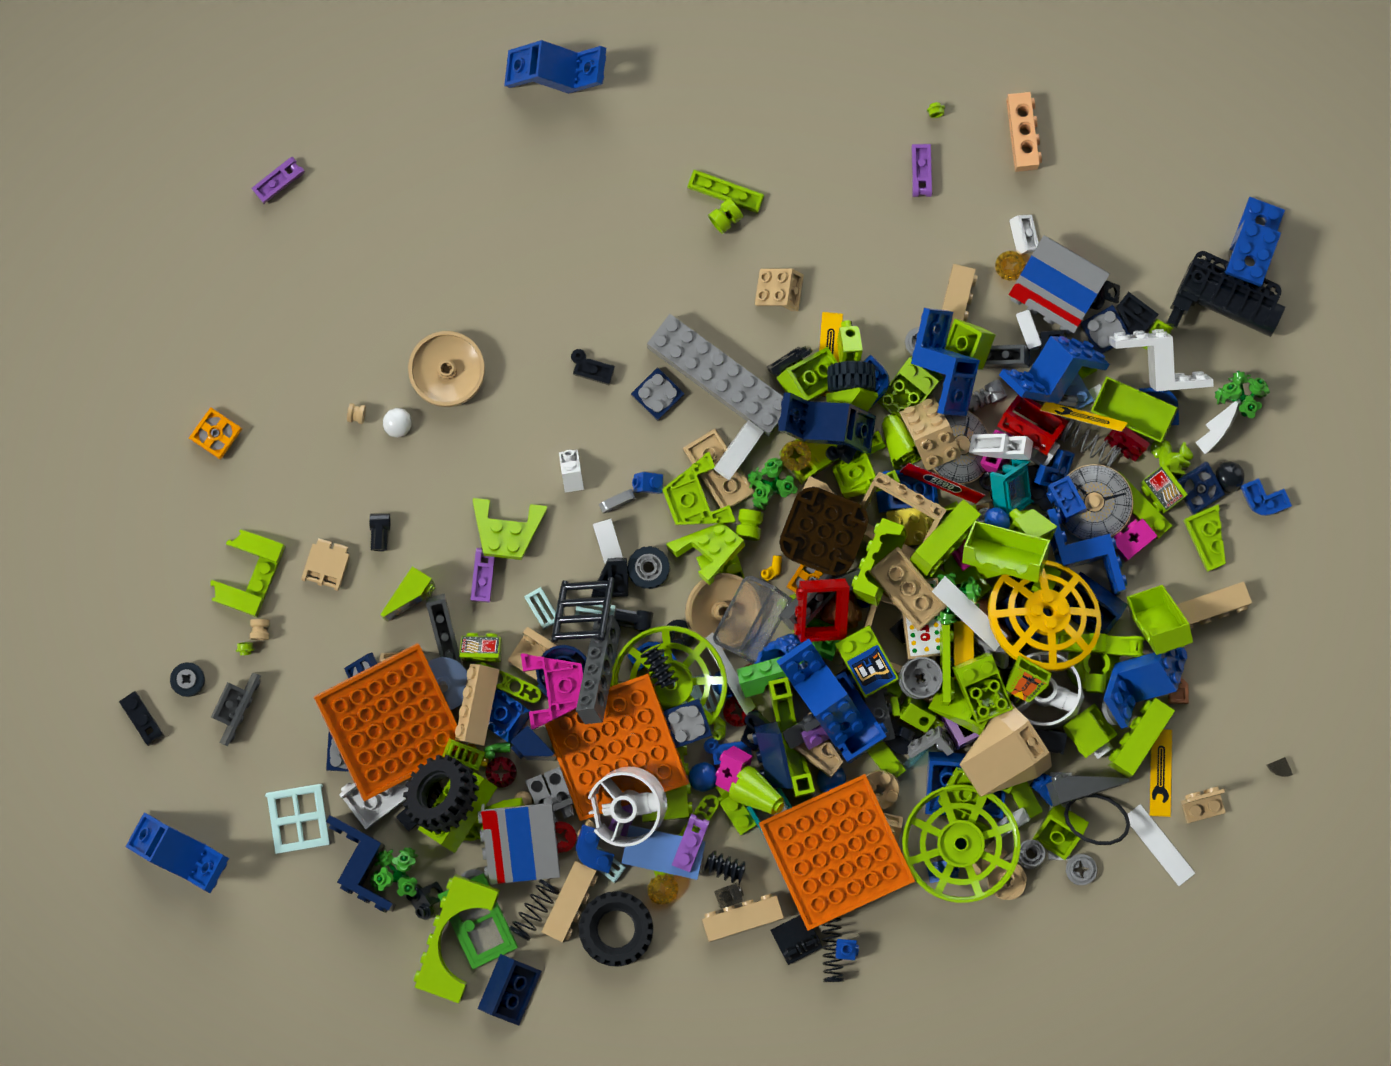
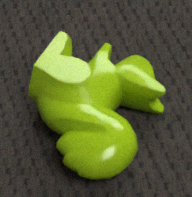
(1172, 460)

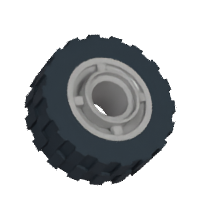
(648, 555)

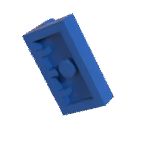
(1065, 498)

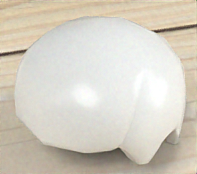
(397, 422)

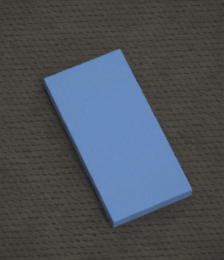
(658, 853)

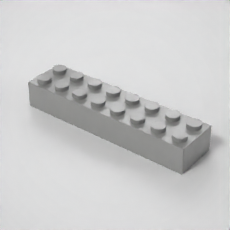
(717, 374)

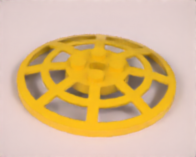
(1045, 624)

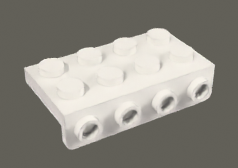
(375, 807)

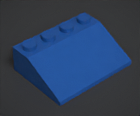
(940, 770)

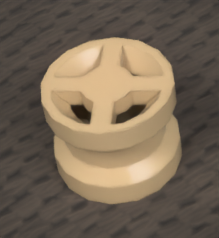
(356, 413)

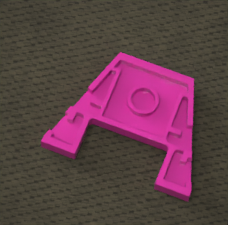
(562, 685)

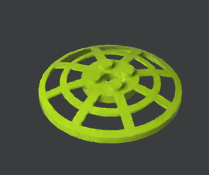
(685, 682)
(971, 853)

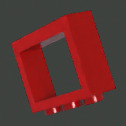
(1021, 427)
(828, 633)

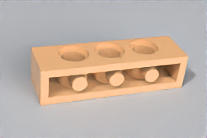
(1022, 160)

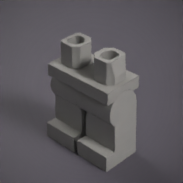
(558, 791)

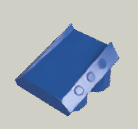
(507, 716)

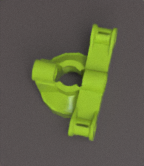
(1110, 650)

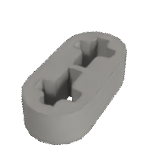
(617, 501)

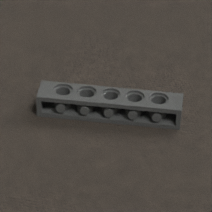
(598, 674)

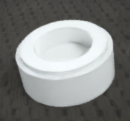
(1103, 750)

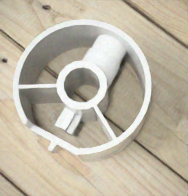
(1060, 698)
(641, 802)

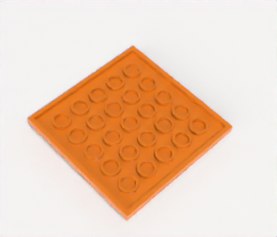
(388, 721)
(630, 735)
(836, 852)

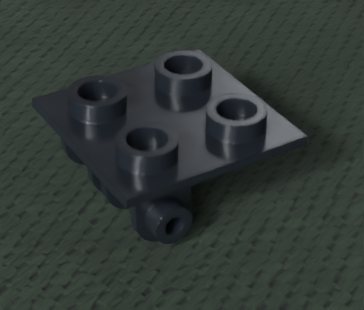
(795, 940)

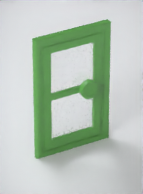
(482, 931)

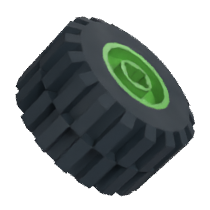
(851, 375)

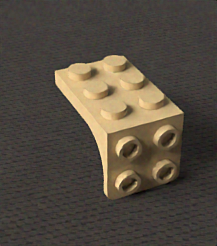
(930, 433)

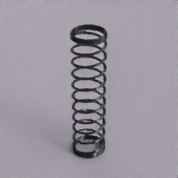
(833, 978)

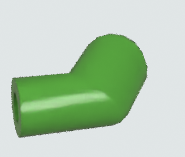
(496, 748)

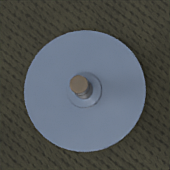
(451, 679)

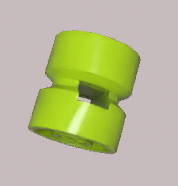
(720, 220)
(749, 524)

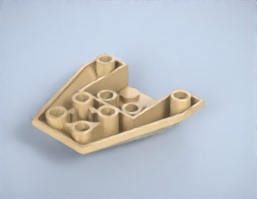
(1005, 754)

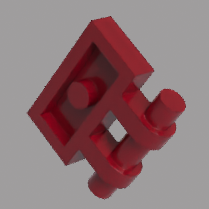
(1130, 443)

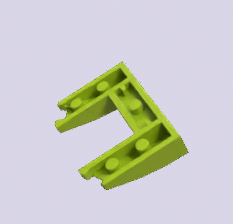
(269, 558)

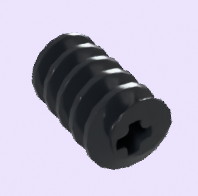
(659, 667)
(725, 867)

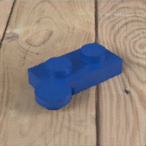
(712, 747)

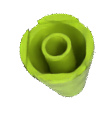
(899, 442)
(756, 792)

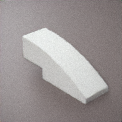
(1218, 427)
(1001, 446)
(738, 450)
(607, 540)

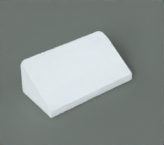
(1024, 234)
(1029, 330)
(1020, 816)

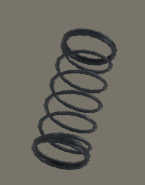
(523, 934)

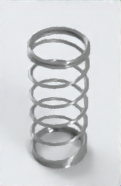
(1115, 451)

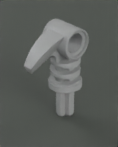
(993, 391)

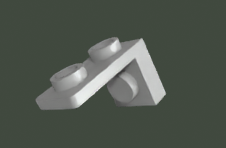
(933, 736)

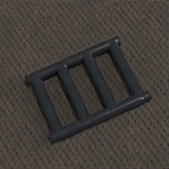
(563, 602)

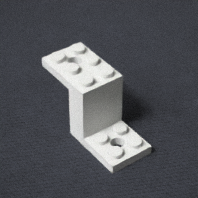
(1161, 360)

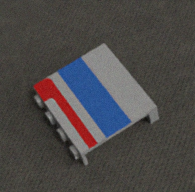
(1058, 284)
(519, 843)

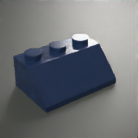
(1109, 604)
(531, 747)
(772, 755)
(509, 989)

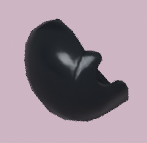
(1230, 476)

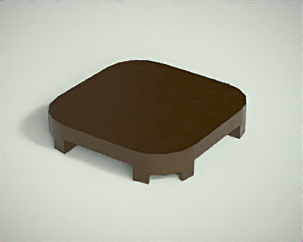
(823, 531)

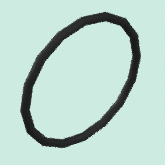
(1091, 840)

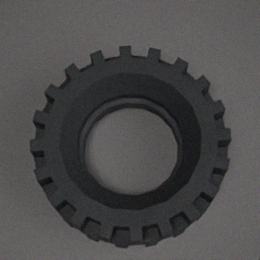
(455, 804)
(616, 902)

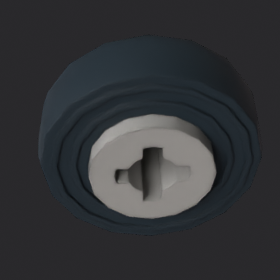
(193, 682)

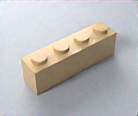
(958, 292)
(1216, 604)
(476, 704)
(569, 902)
(742, 918)

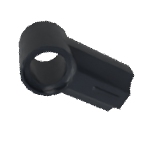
(379, 528)
(638, 619)

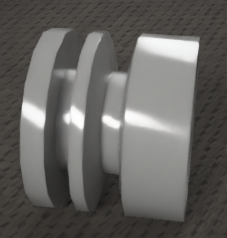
(930, 673)

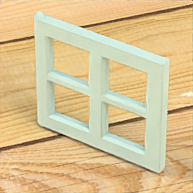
(298, 818)

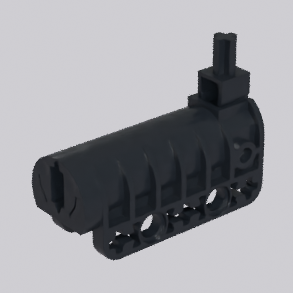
(1227, 296)

